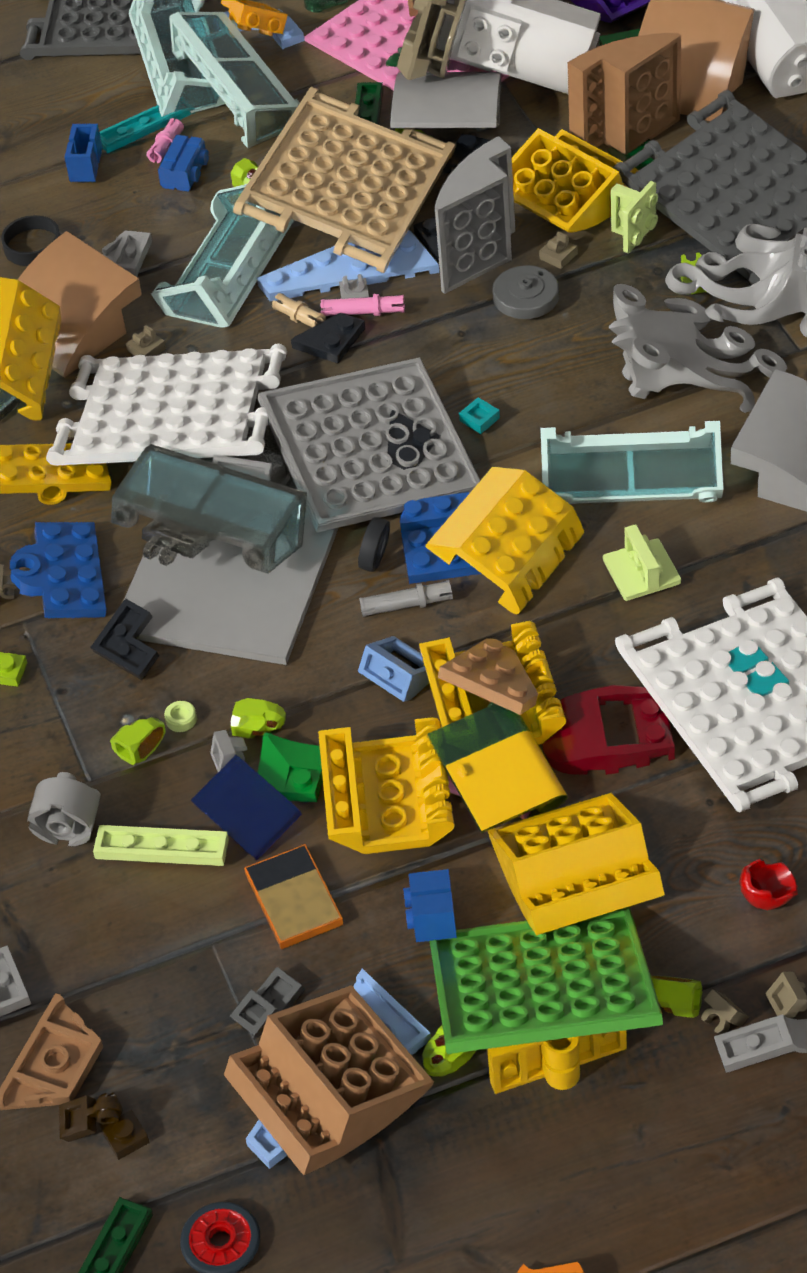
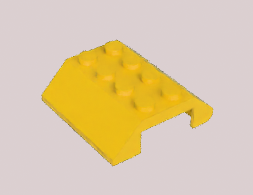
(27, 344)
(510, 533)
(456, 703)
(385, 790)

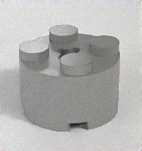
(63, 810)

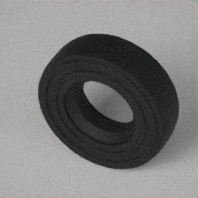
(374, 544)

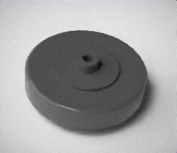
(525, 292)

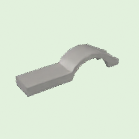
(761, 1041)

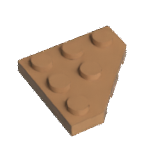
(492, 674)

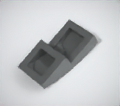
(274, 995)

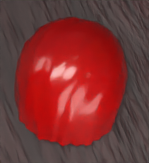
(767, 884)

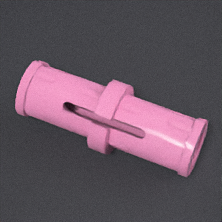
(164, 140)

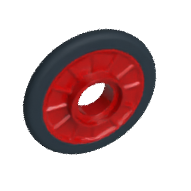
(214, 1218)

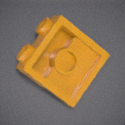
(257, 15)

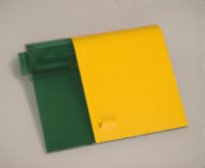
(497, 766)

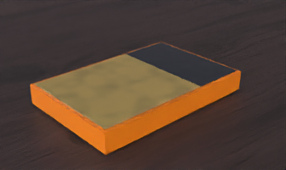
(293, 896)

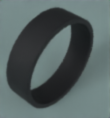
(23, 224)

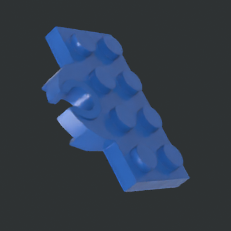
(62, 570)

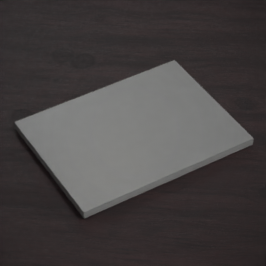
(226, 605)

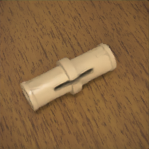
(297, 310)

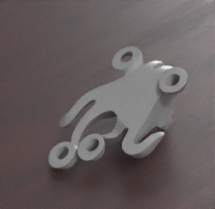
(776, 263)
(670, 350)

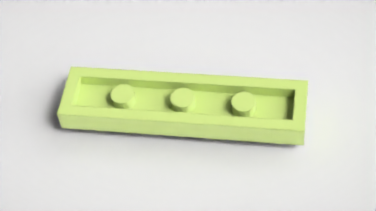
(161, 845)

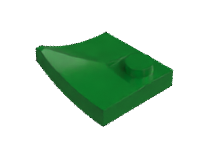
(291, 768)

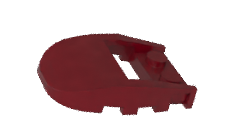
(582, 740)

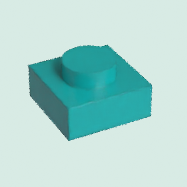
(479, 415)

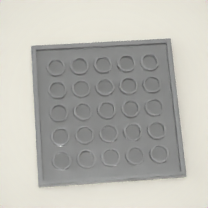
(338, 443)

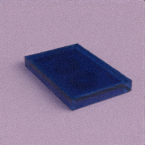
(246, 807)

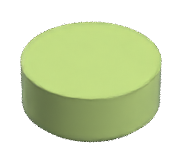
(180, 716)

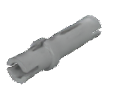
(406, 598)

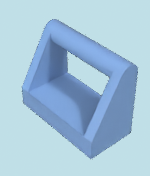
(391, 672)

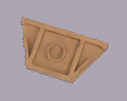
(52, 1060)

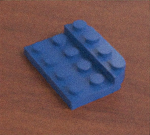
(418, 525)

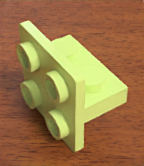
(633, 213)
(641, 566)

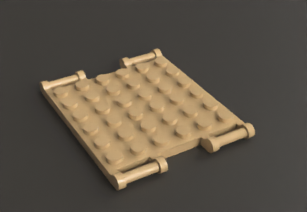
(345, 178)

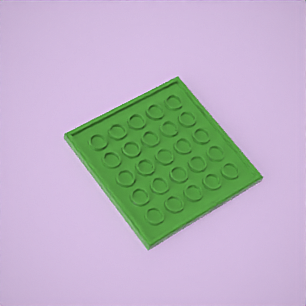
(522, 987)

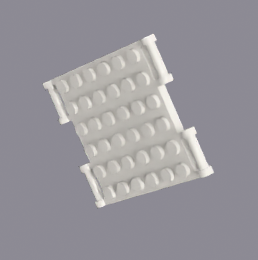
(168, 400)
(730, 729)

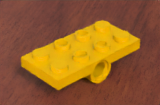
(28, 471)
(553, 1059)

